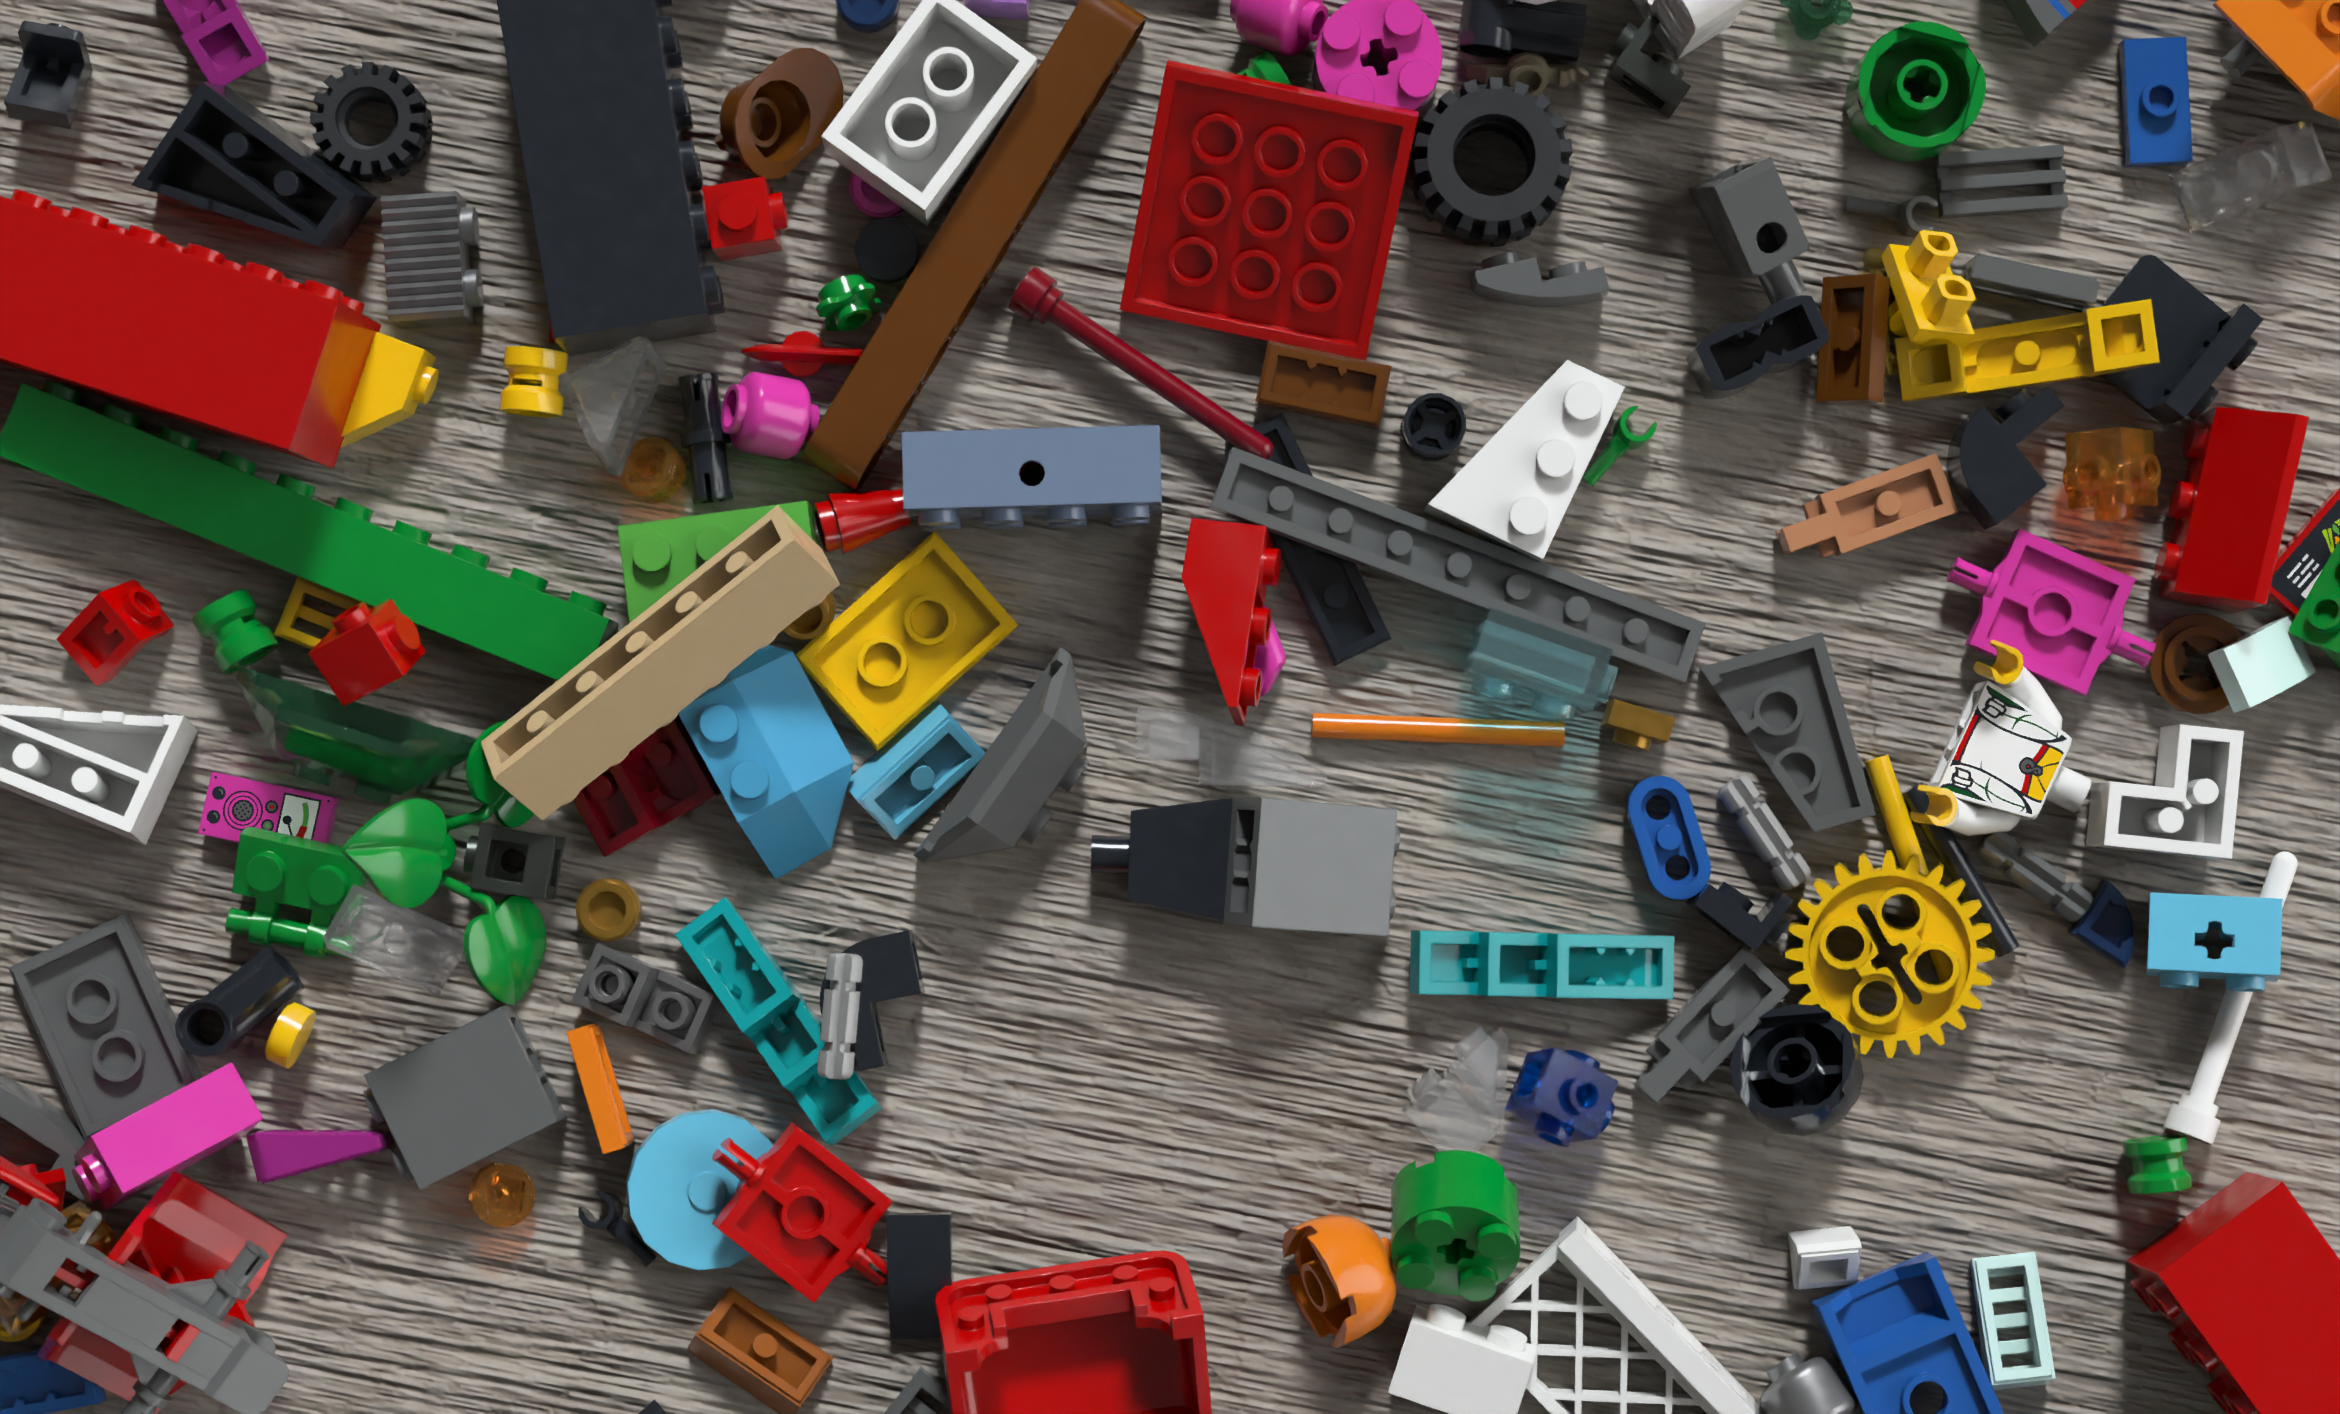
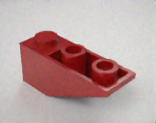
(1227, 587)

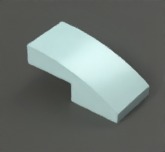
(2261, 664)

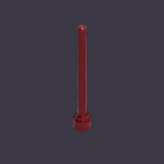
(1042, 301)

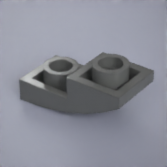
(1520, 282)

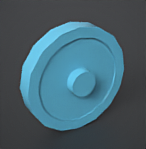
(681, 1191)

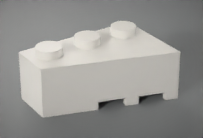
(1532, 466)
(94, 764)

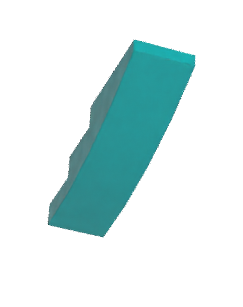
(1541, 964)
(774, 1018)

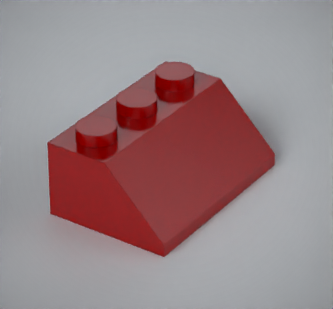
(2231, 508)

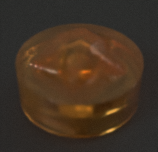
(653, 470)
(501, 1194)

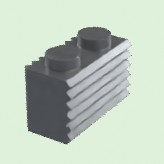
(430, 260)

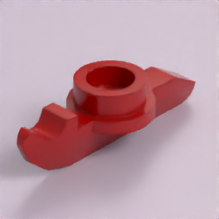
(803, 354)

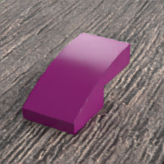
(218, 38)

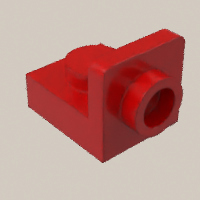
(114, 630)

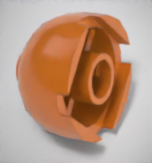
(1344, 1277)

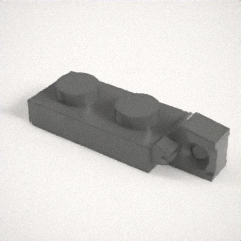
(1710, 1024)

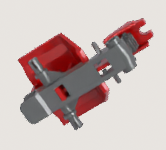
(159, 1304)

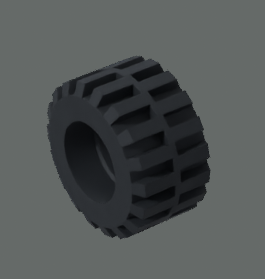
(1502, 111)

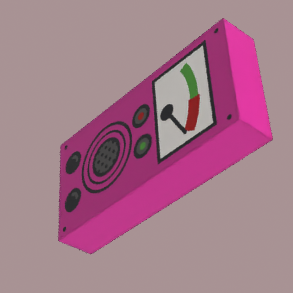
(242, 802)

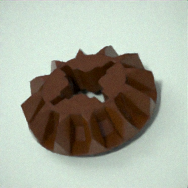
(2199, 634)

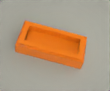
(600, 1087)

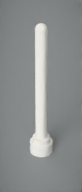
(2196, 1111)

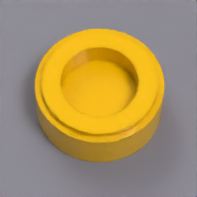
(290, 1035)

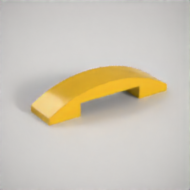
(2030, 353)

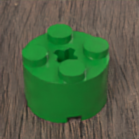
(1946, 78)
(1455, 1225)

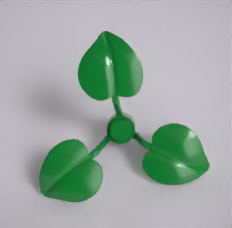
(405, 862)

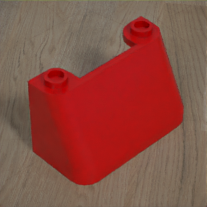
(1077, 1339)

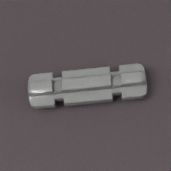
(1764, 832)
(840, 1016)

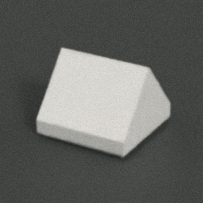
(1824, 1257)

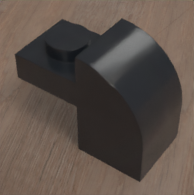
(1984, 458)
(888, 972)

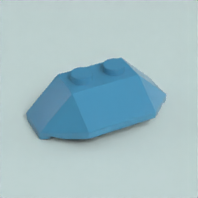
(773, 757)

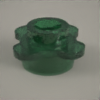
(1811, 21)

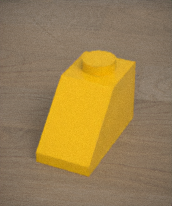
(390, 387)

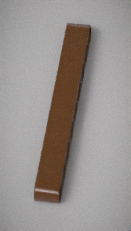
(973, 240)

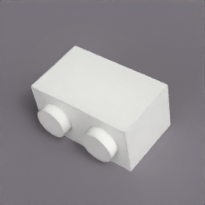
(1462, 1364)

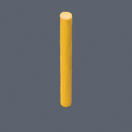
(1901, 834)

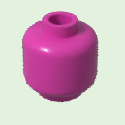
(1279, 24)
(769, 415)

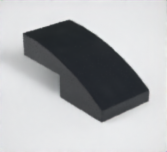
(917, 1270)

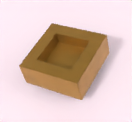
(1636, 725)

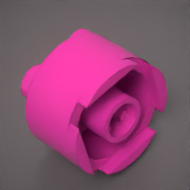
(1394, 32)

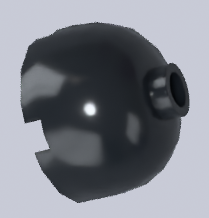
(1798, 1070)

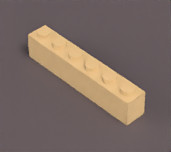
(659, 663)

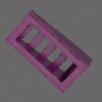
(292, 1152)

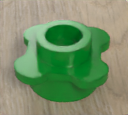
(847, 303)

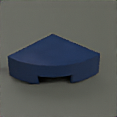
(2107, 925)

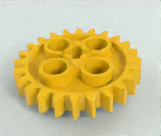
(1941, 926)

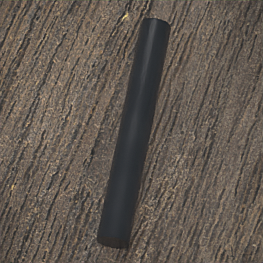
(1957, 867)

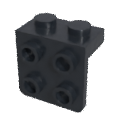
(2192, 340)

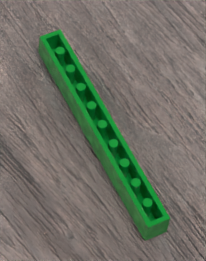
(300, 534)

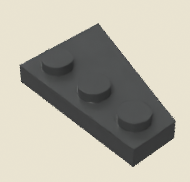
(1799, 726)

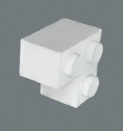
(2189, 806)

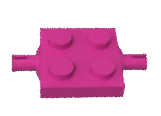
(2052, 609)

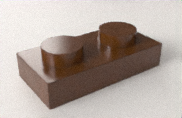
(1854, 356)

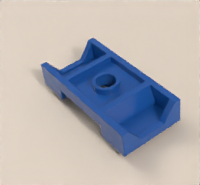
(1904, 1332)

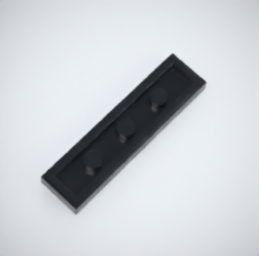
(1327, 584)

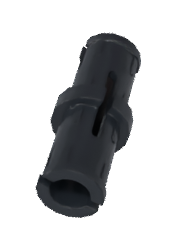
(705, 438)

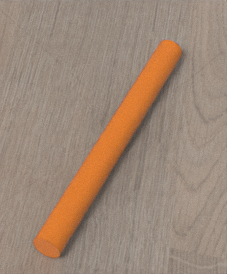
(1438, 729)

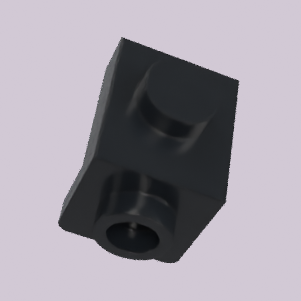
(49, 75)

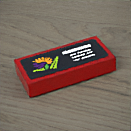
(2305, 556)

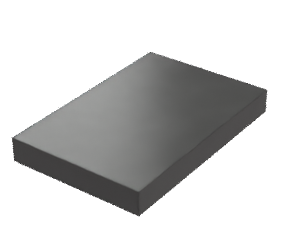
(104, 1024)

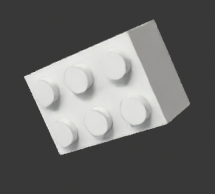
(930, 106)

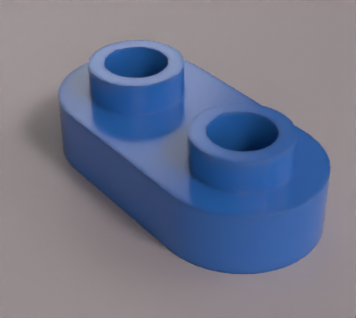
(1670, 836)

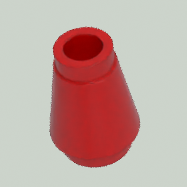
(858, 518)

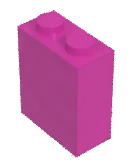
(165, 1138)

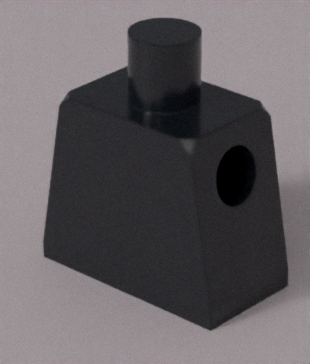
(1172, 856)

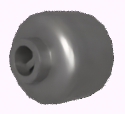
(1807, 1388)

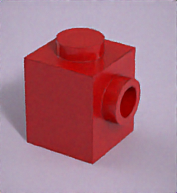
(744, 218)
(367, 650)

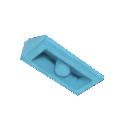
(915, 770)

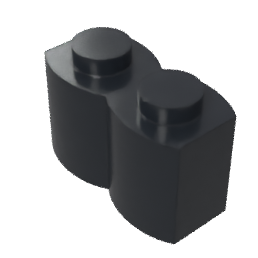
(1771, 343)

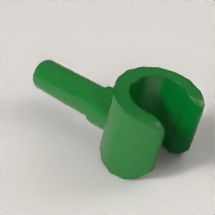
(1617, 446)

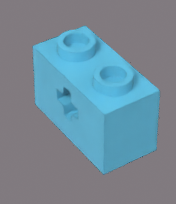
(2247, 922)

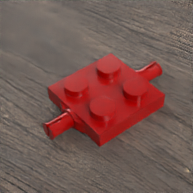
(802, 1212)

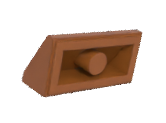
(759, 1353)

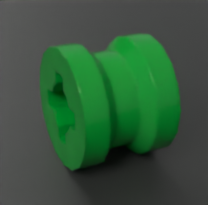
(2157, 1164)

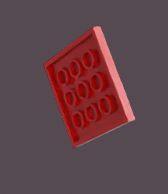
(1267, 210)

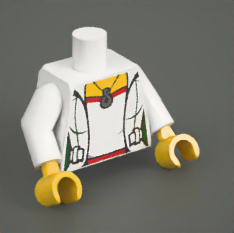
(2002, 755)

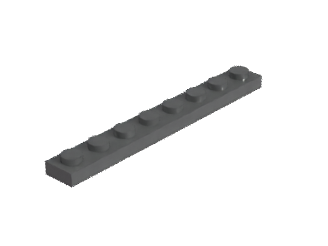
(1454, 563)

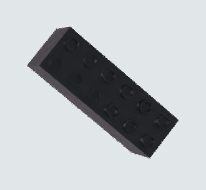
(610, 171)

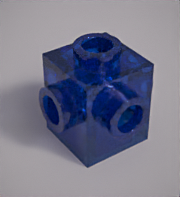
(1563, 1096)

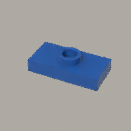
(2155, 102)
(42, 1386)

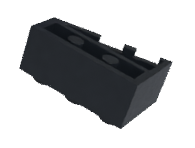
(250, 168)

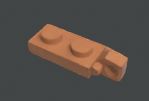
(1872, 509)

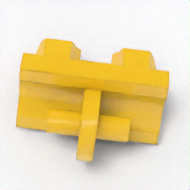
(1927, 294)

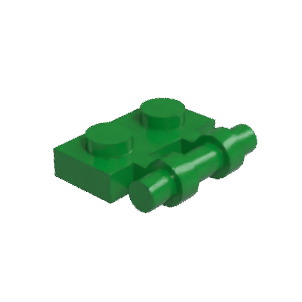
(294, 873)

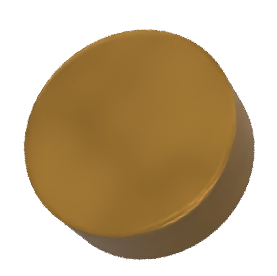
(608, 909)

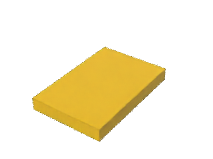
(906, 641)

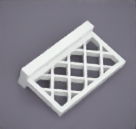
(1638, 1313)

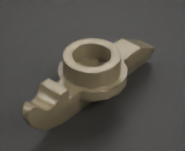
(1528, 69)

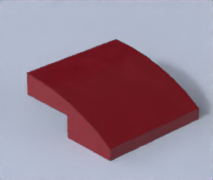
(646, 789)

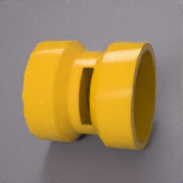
(533, 367)

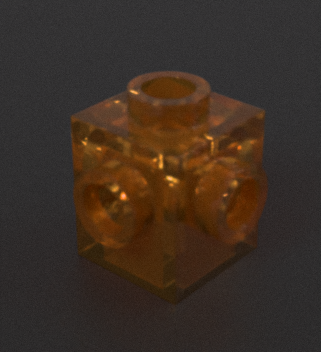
(2111, 472)

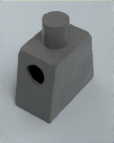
(1736, 208)

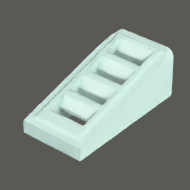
(2038, 1344)

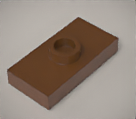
(1323, 385)

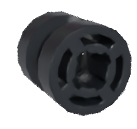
(1440, 420)

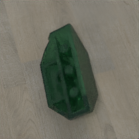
(353, 742)

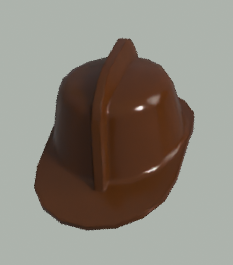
(781, 112)

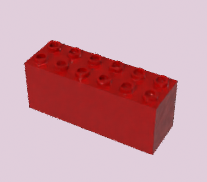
(179, 328)
(2250, 1299)

